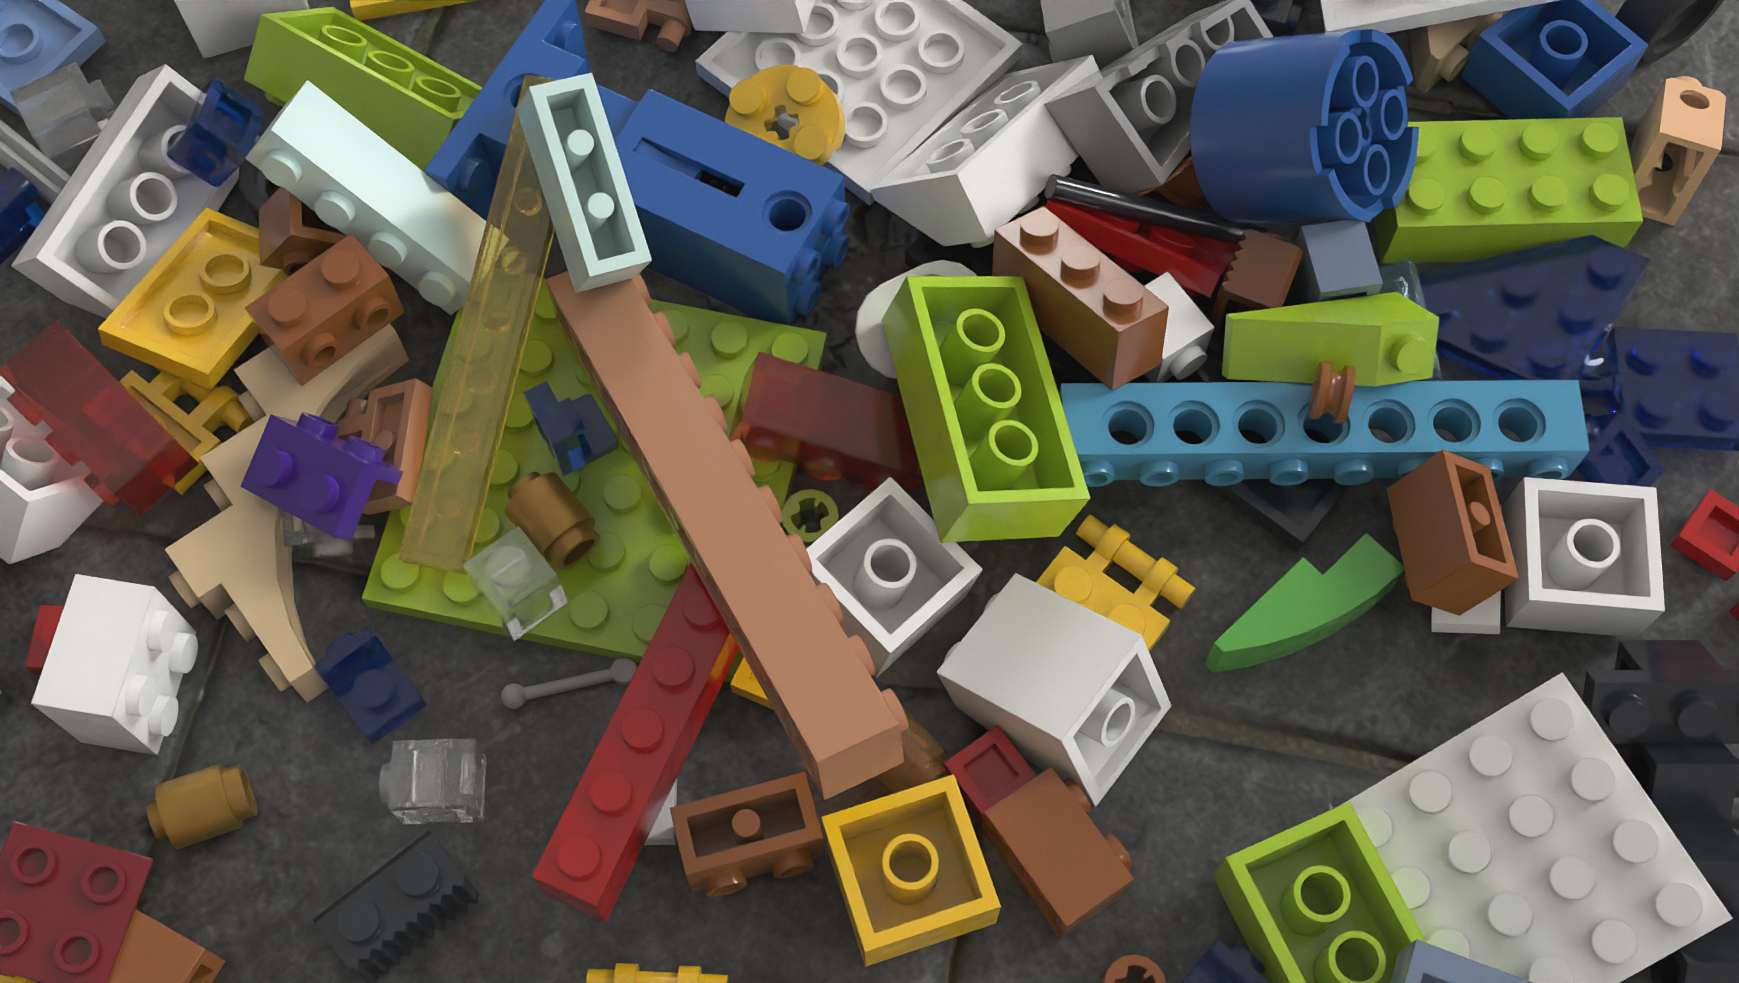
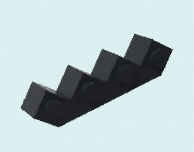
(1695, 796)

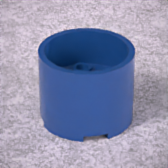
(1304, 128)

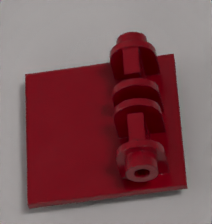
(64, 905)

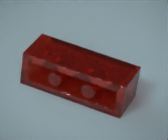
(95, 420)
(825, 425)

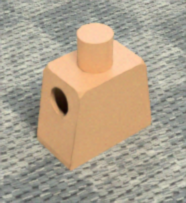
(1688, 127)

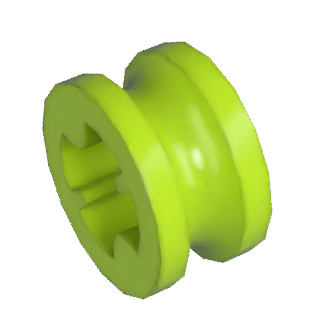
(804, 501)

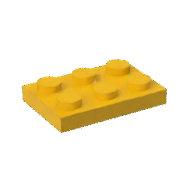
(193, 302)

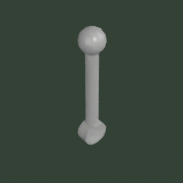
(621, 672)

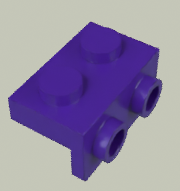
(316, 473)

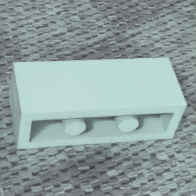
(583, 182)

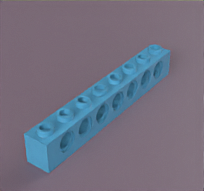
(1540, 412)

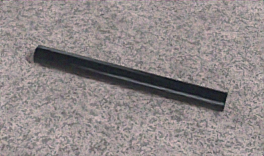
(1145, 209)

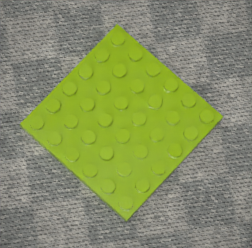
(637, 565)

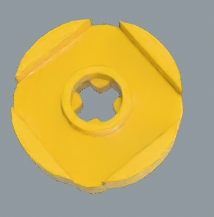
(801, 95)

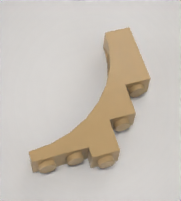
(240, 555)

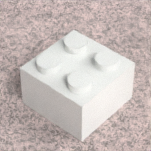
(1584, 557)
(890, 572)
(116, 665)

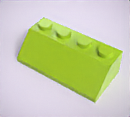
(368, 74)

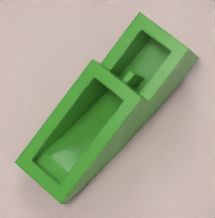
(1307, 607)

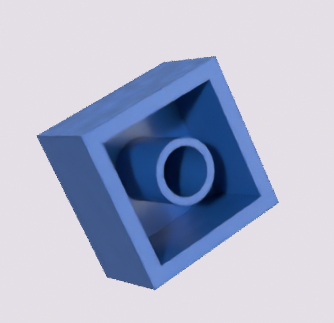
(1553, 60)

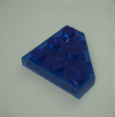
(1532, 308)

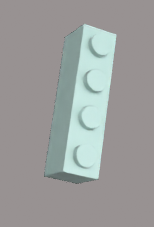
(373, 193)

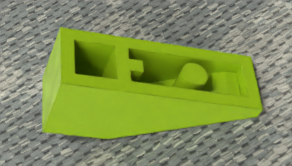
(1377, 334)

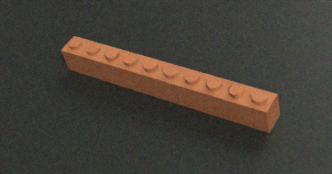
(734, 536)

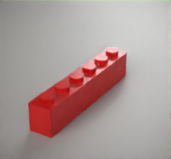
(639, 754)

